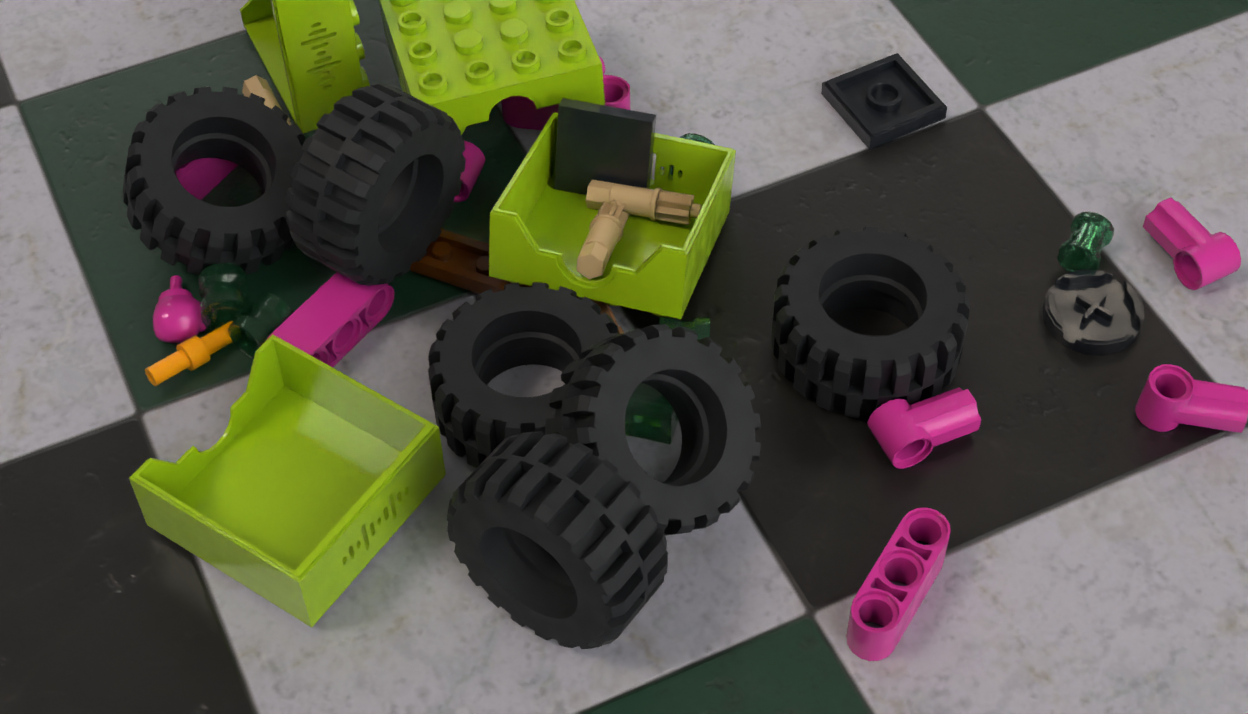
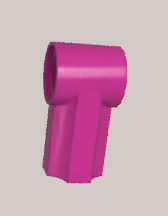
(1196, 253)
(1176, 398)
(912, 431)

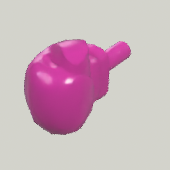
(177, 314)

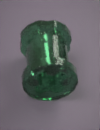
(1088, 237)

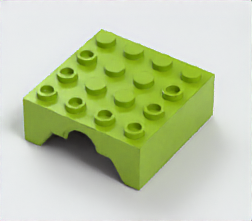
(483, 51)
(308, 52)
(655, 263)
(297, 483)

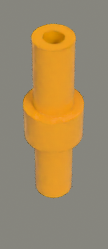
(189, 355)

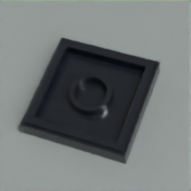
(883, 100)
(602, 146)

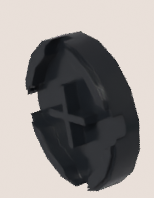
(1093, 312)

